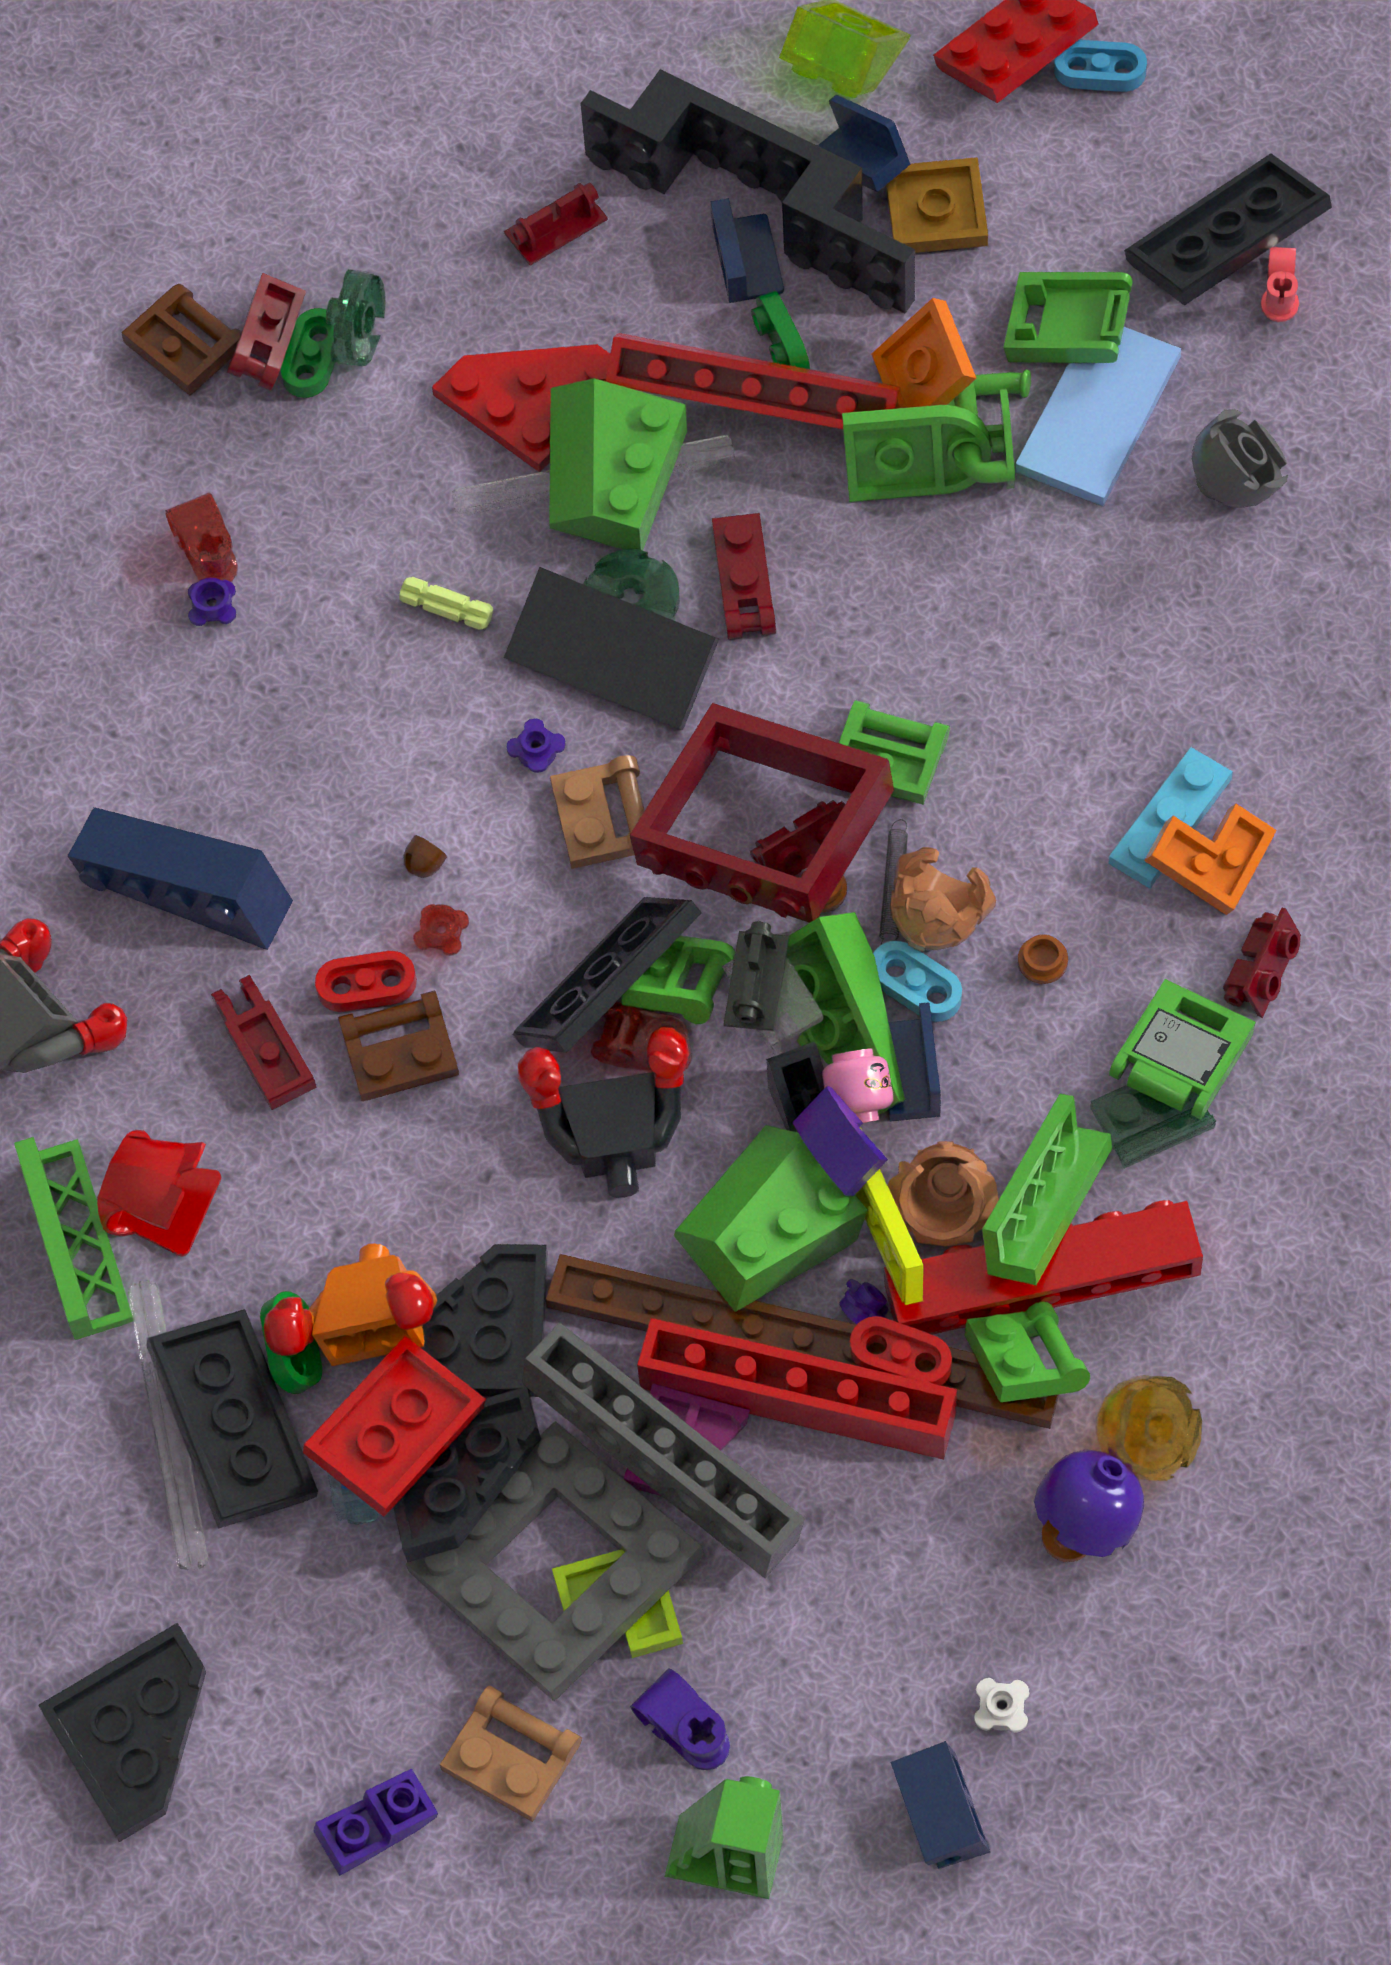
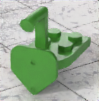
(932, 446)

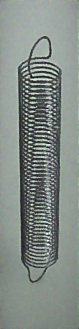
(888, 865)

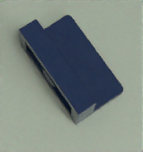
(867, 142)
(745, 253)
(917, 1067)

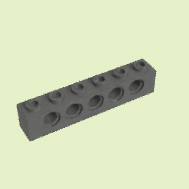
(662, 1450)

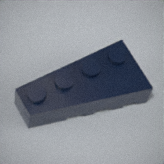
(183, 874)

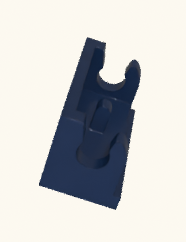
(940, 1806)

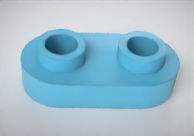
(919, 980)

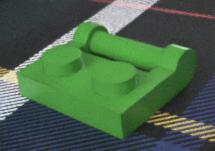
(910, 767)
(663, 981)
(1013, 1363)

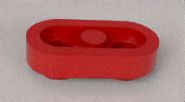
(366, 977)
(903, 1350)

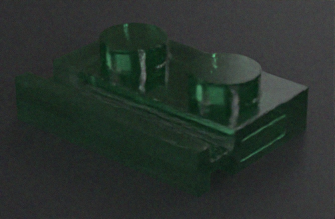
(1145, 1125)

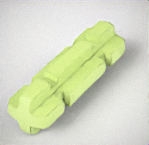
(446, 603)

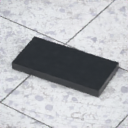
(1228, 229)
(611, 648)
(606, 973)
(231, 1418)

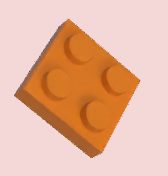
(925, 358)

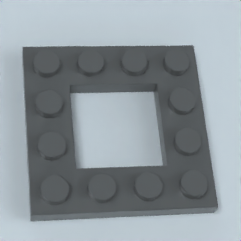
(562, 1650)

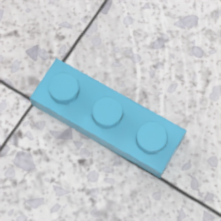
(1186, 795)

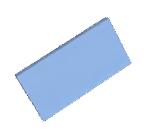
(1098, 418)

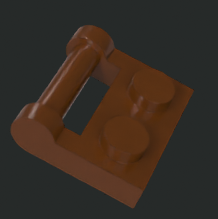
(174, 347)
(403, 1060)

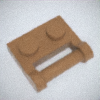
(586, 814)
(503, 1769)

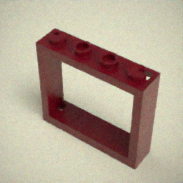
(784, 749)

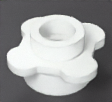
(1011, 1717)

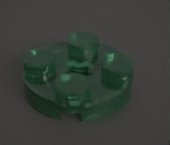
(354, 318)
(644, 574)

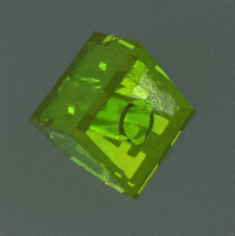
(841, 46)

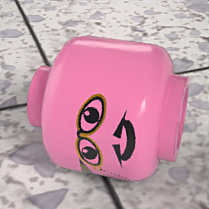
(860, 1082)

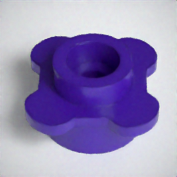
(207, 590)
(536, 758)
(863, 1301)

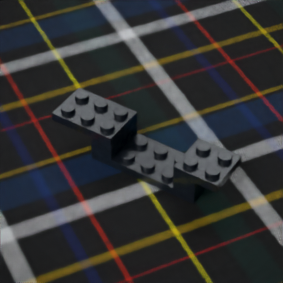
(815, 186)

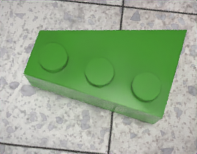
(730, 1838)

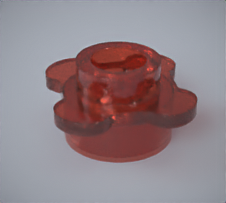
(438, 916)

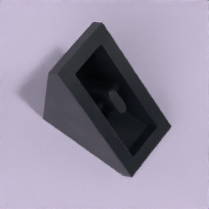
(795, 1081)

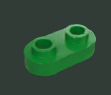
(773, 319)
(308, 355)
(297, 1371)

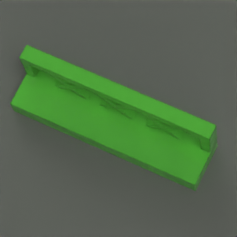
(1043, 1195)
(55, 1242)

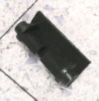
(756, 978)

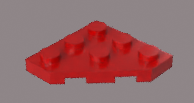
(511, 393)

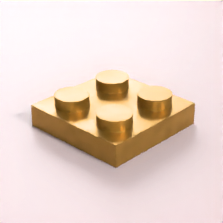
(938, 206)

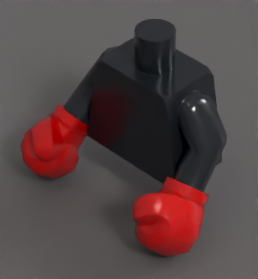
(612, 1122)

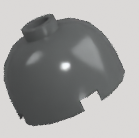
(1237, 461)

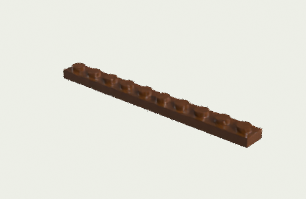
(635, 1298)

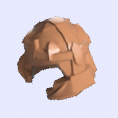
(935, 908)
(944, 1194)

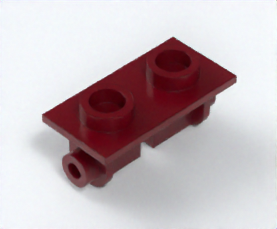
(557, 223)
(795, 850)
(1272, 943)

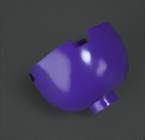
(1091, 1502)

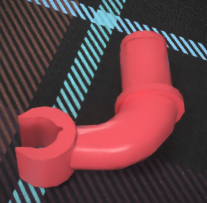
(1280, 299)

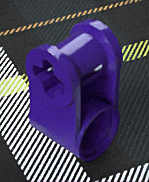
(680, 1716)

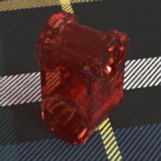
(203, 538)
(627, 1034)

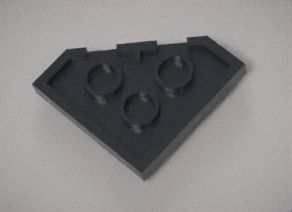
(491, 1318)
(467, 1476)
(131, 1728)

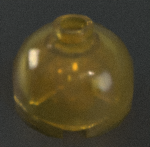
(1149, 1426)

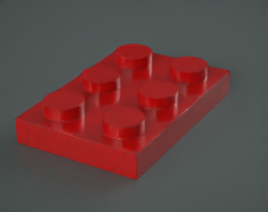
(1014, 43)
(394, 1426)

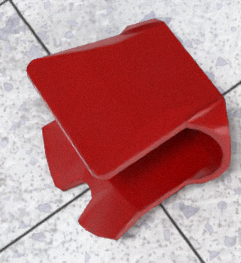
(157, 1191)

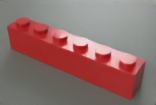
(743, 382)
(1090, 1262)
(800, 1388)

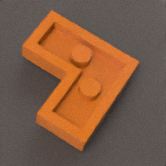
(1216, 867)

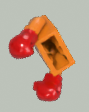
(358, 1312)

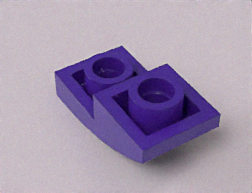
(838, 1142)
(375, 1823)

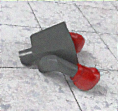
(33, 1022)

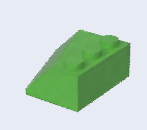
(610, 460)
(769, 1219)

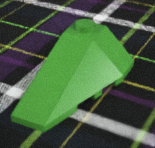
(845, 983)

